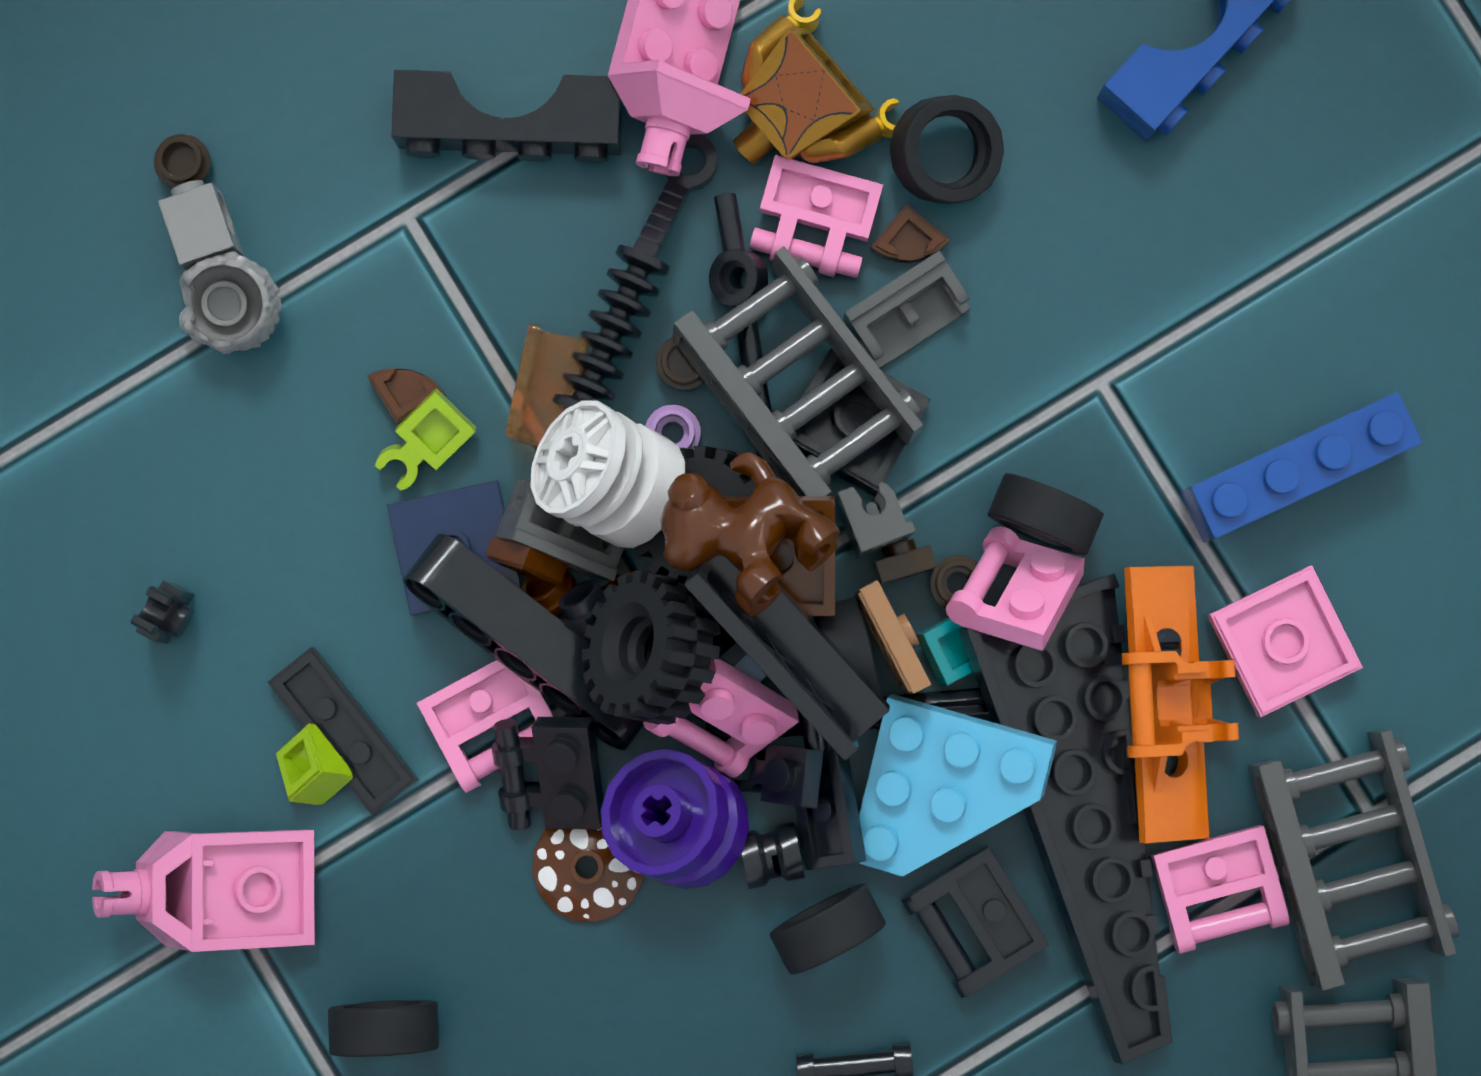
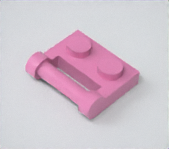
(1032, 597)
(473, 708)
(739, 708)
(1216, 870)

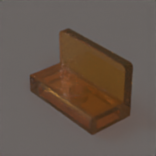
(538, 379)

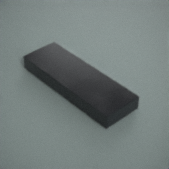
(321, 698)

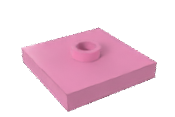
(1284, 641)

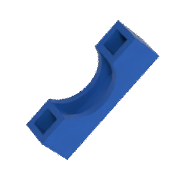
(1155, 82)
(1301, 467)

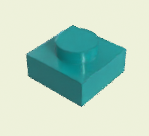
(945, 651)

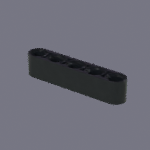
(513, 631)

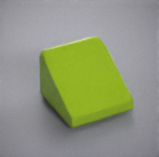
(312, 767)

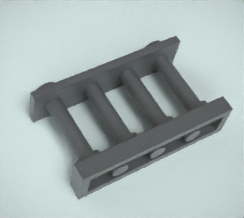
(739, 387)
(1312, 898)
(1404, 1009)

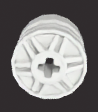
(605, 473)

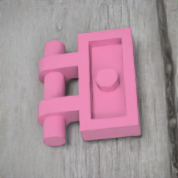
(820, 200)

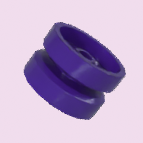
(674, 819)

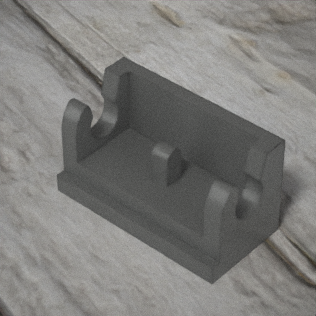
(908, 310)
(532, 526)
(870, 529)

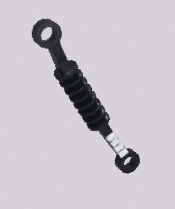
(632, 283)

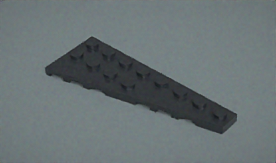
(1089, 807)

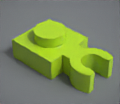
(430, 434)

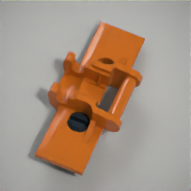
(1170, 703)

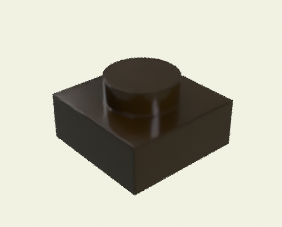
(903, 561)

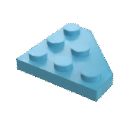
(944, 782)

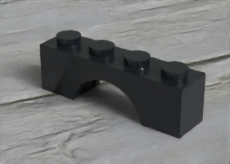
(576, 120)

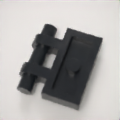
(566, 768)

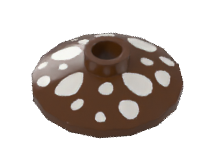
(568, 891)

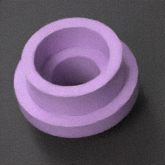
(676, 415)

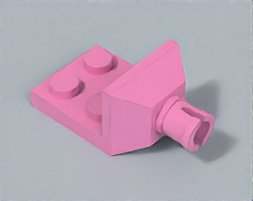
(670, 74)
(219, 890)

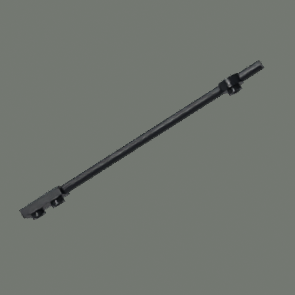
(833, 829)

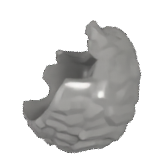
(229, 303)

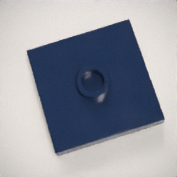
(463, 513)

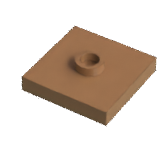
(893, 637)

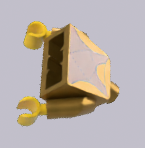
(803, 97)

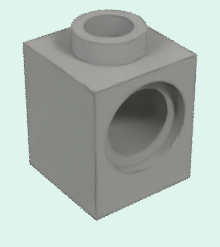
(198, 222)

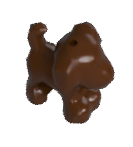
(703, 525)

